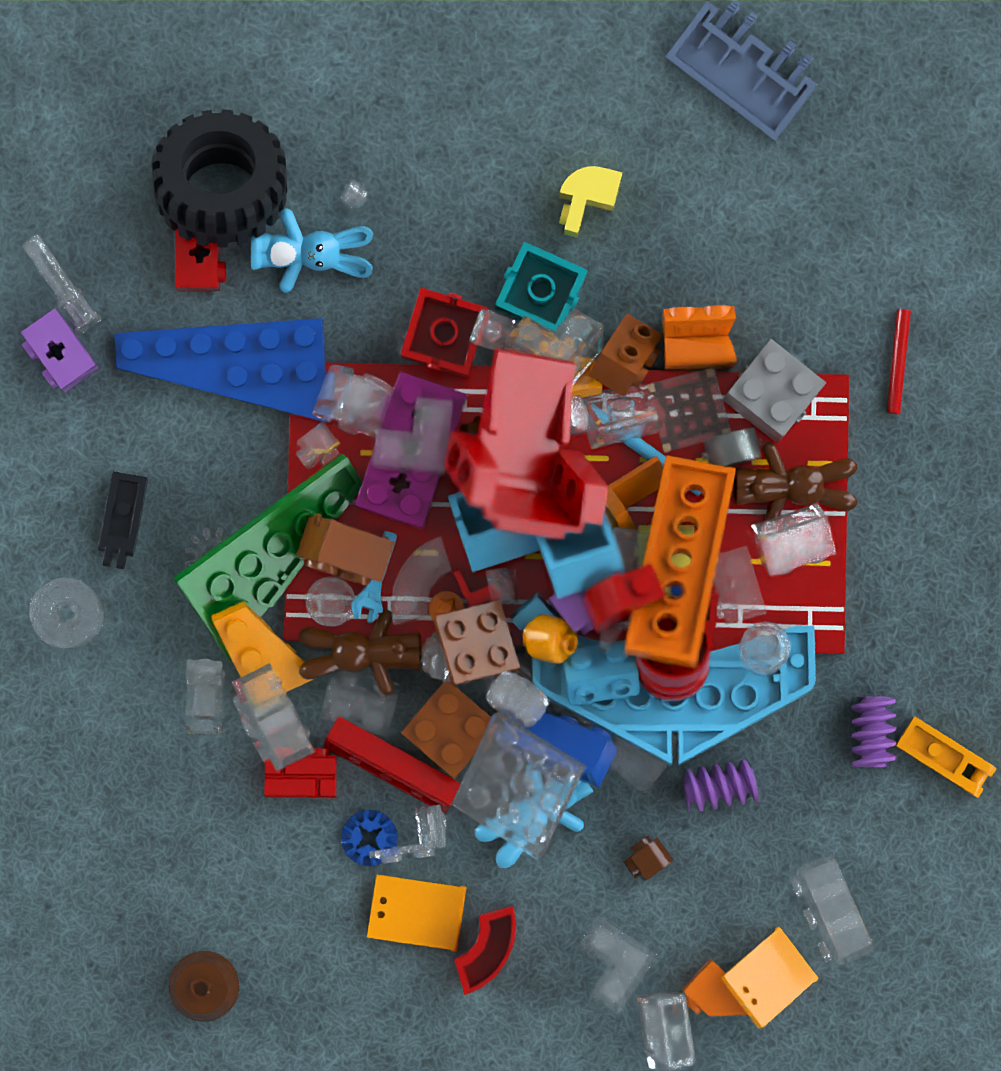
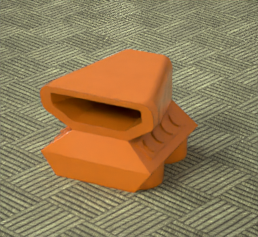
(698, 337)

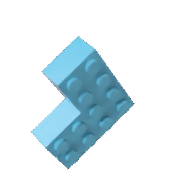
(572, 562)

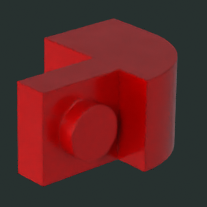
(620, 595)

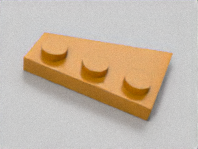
(254, 644)

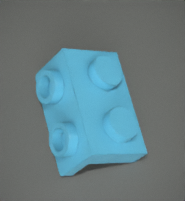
(600, 675)

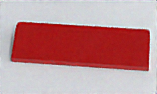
(391, 764)

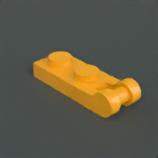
(944, 756)

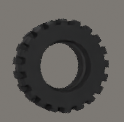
(216, 140)

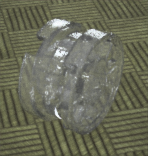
(330, 601)
(764, 648)

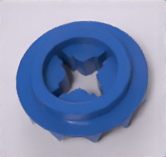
(352, 836)

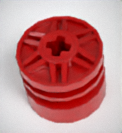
(675, 681)

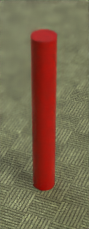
(898, 361)

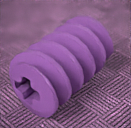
(873, 731)
(719, 785)

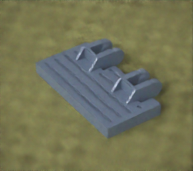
(740, 72)

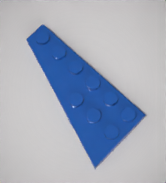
(256, 363)

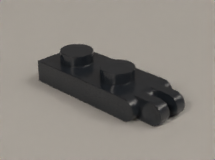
(122, 517)

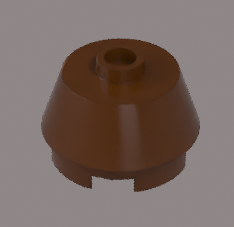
(204, 986)

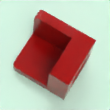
(473, 585)

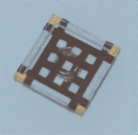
(692, 409)

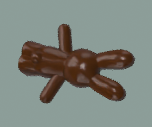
(799, 484)
(356, 652)

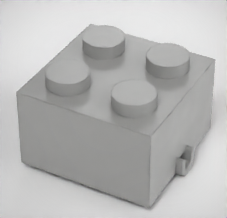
(774, 391)

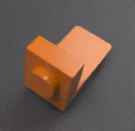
(630, 490)

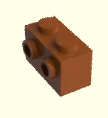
(625, 355)

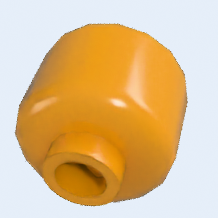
(549, 639)

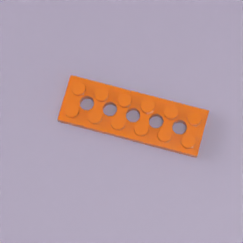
(702, 548)

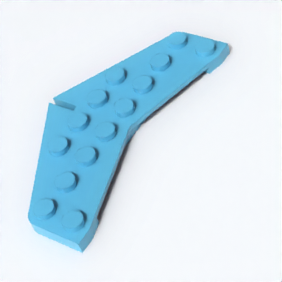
(721, 708)

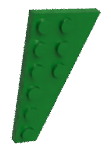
(261, 556)

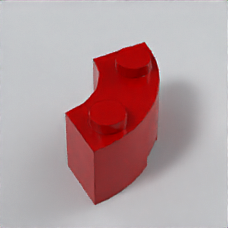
(490, 950)

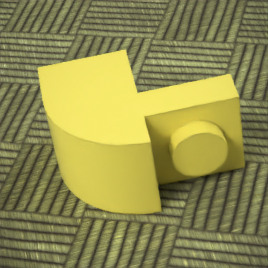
(590, 187)

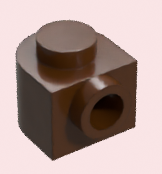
(648, 858)

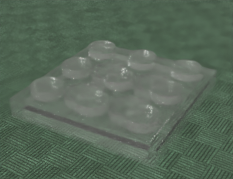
(518, 785)

